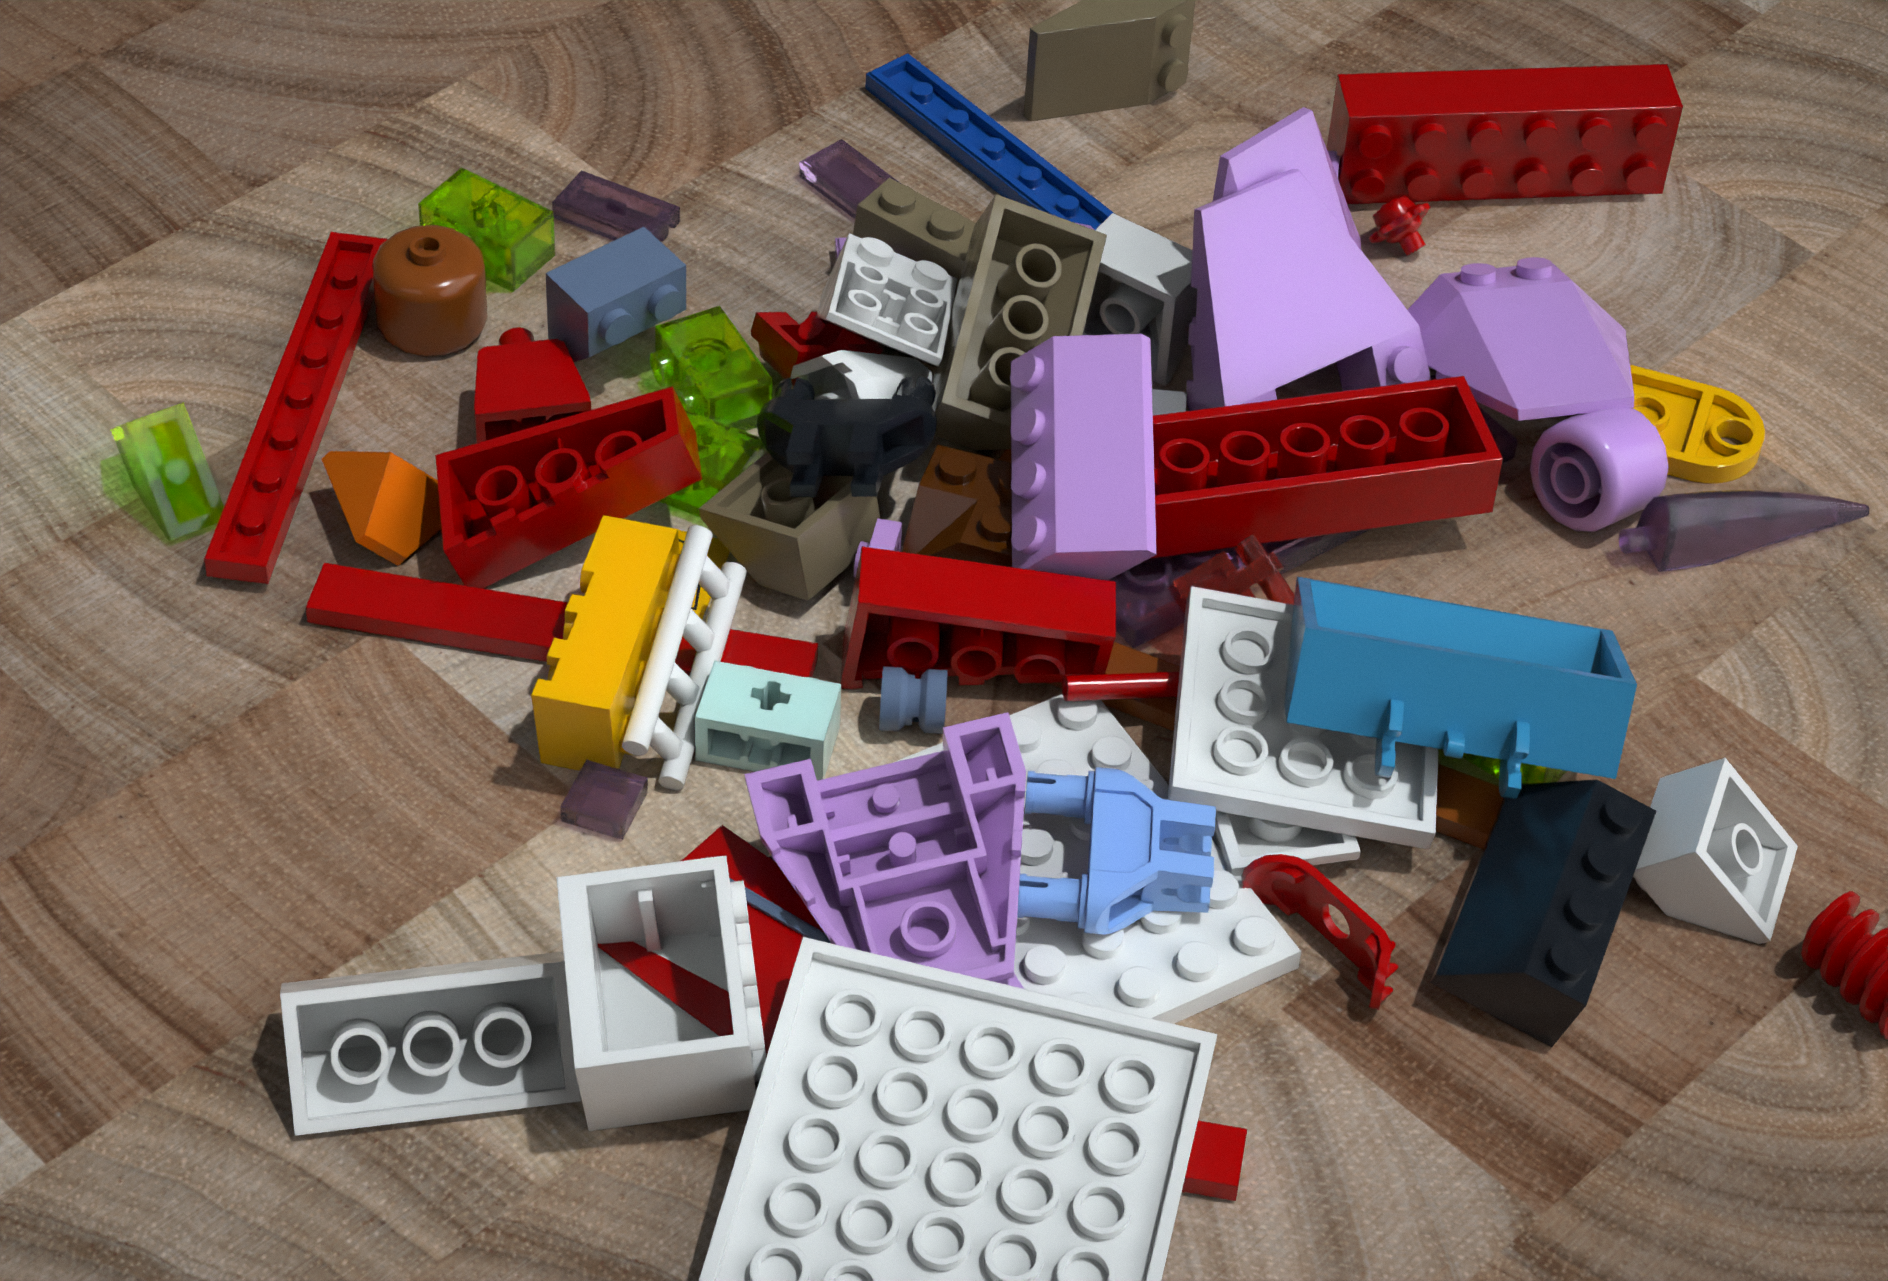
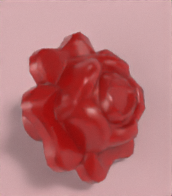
(1399, 223)

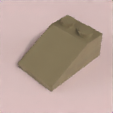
(1107, 56)

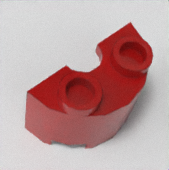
(788, 343)

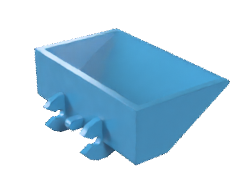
(1457, 681)

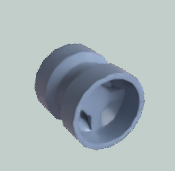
(913, 700)

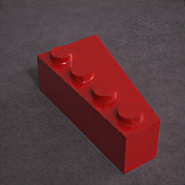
(553, 482)
(974, 620)

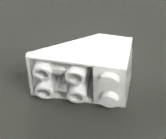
(889, 298)

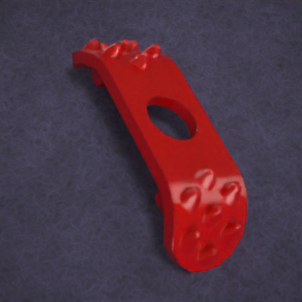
(1304, 890)

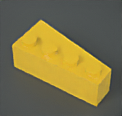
(604, 644)

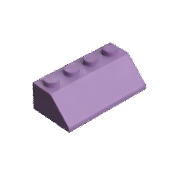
(1083, 456)

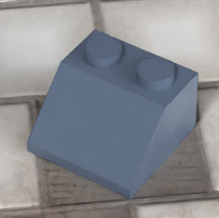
(614, 293)

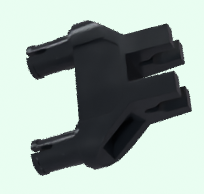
(846, 434)

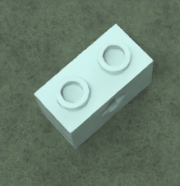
(766, 719)

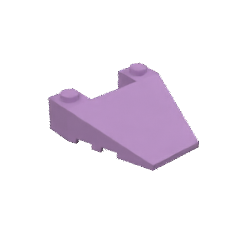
(1287, 297)

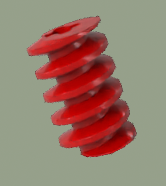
(1851, 956)

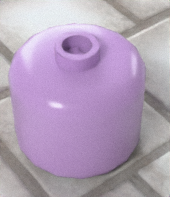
(1598, 467)

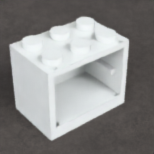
(631, 1044)

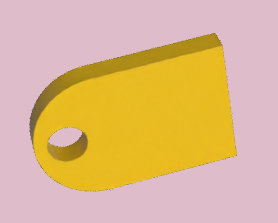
(1694, 420)

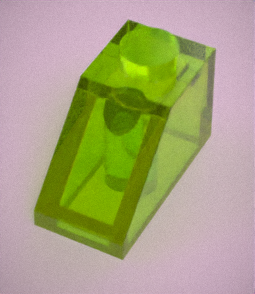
(170, 471)

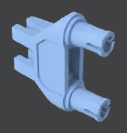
(1140, 858)

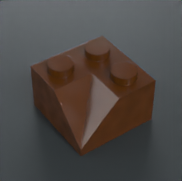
(963, 509)

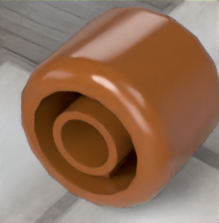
(430, 290)

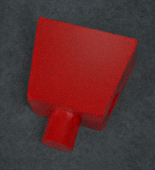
(525, 385)

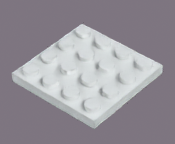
(1251, 763)

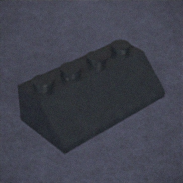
(1544, 904)

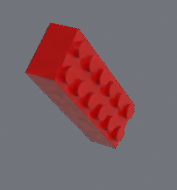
(1504, 133)
(1321, 465)

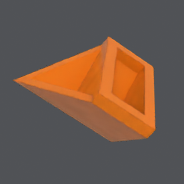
(385, 501)

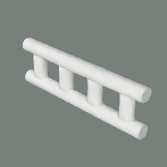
(665, 675)

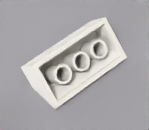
(428, 1043)

